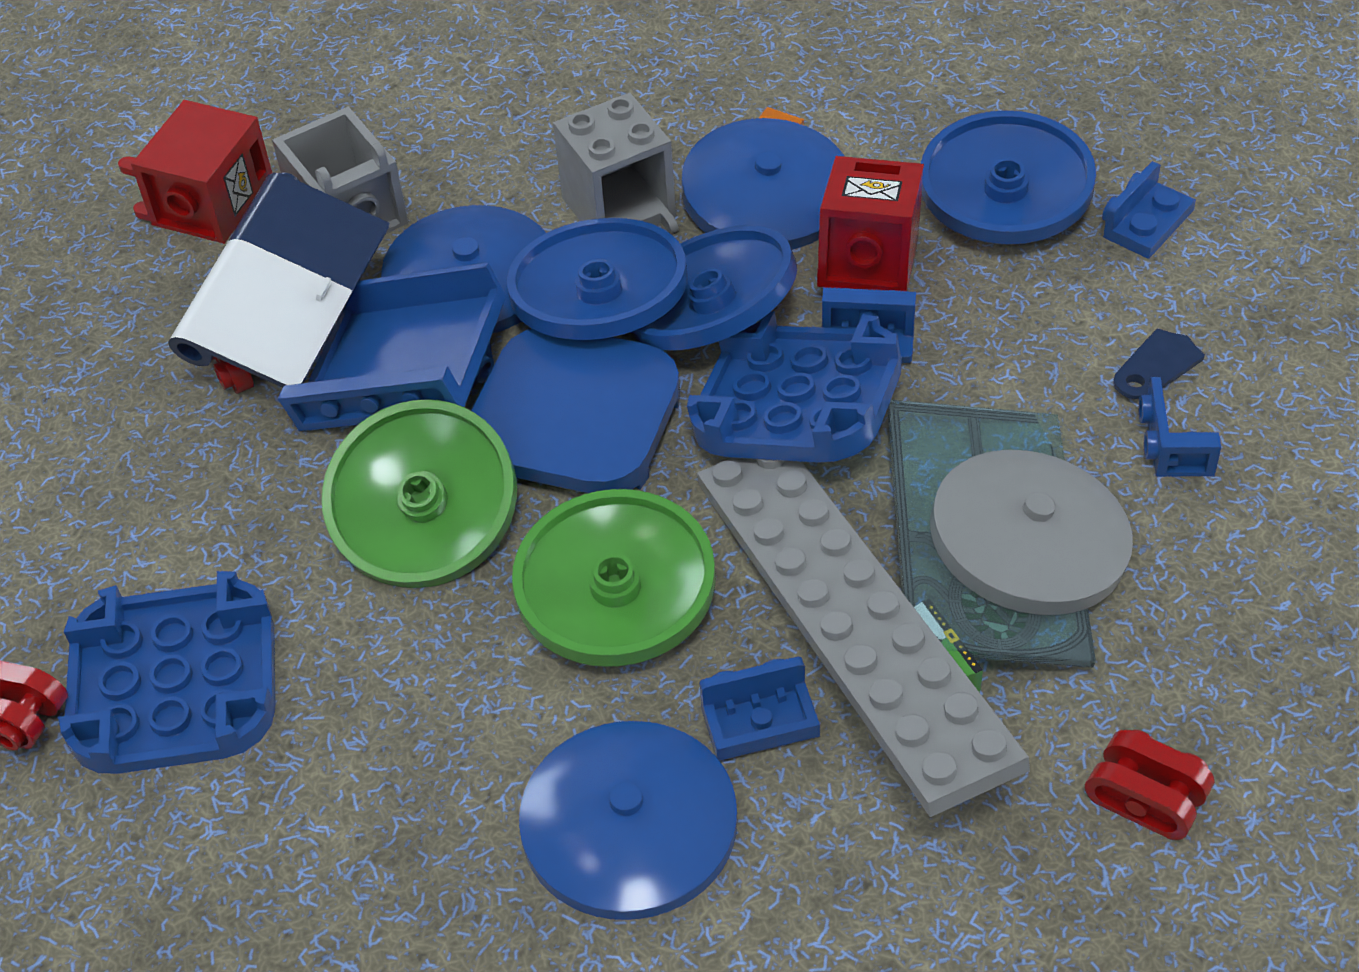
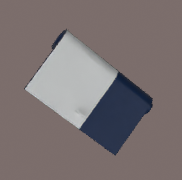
(279, 282)

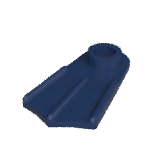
(1162, 356)

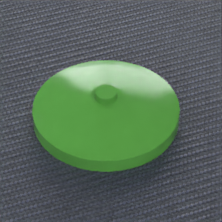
(419, 493)
(614, 577)

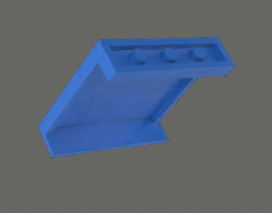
(400, 344)

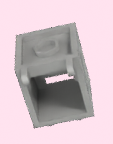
(345, 162)
(616, 164)

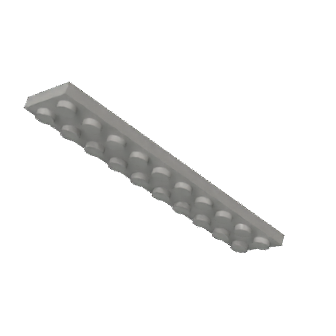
(865, 632)

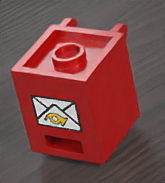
(200, 171)
(869, 224)

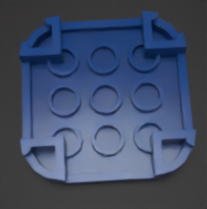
(797, 391)
(580, 409)
(169, 676)

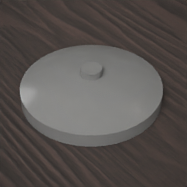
(1031, 532)

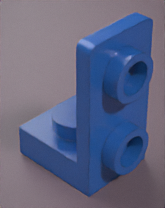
(1175, 452)

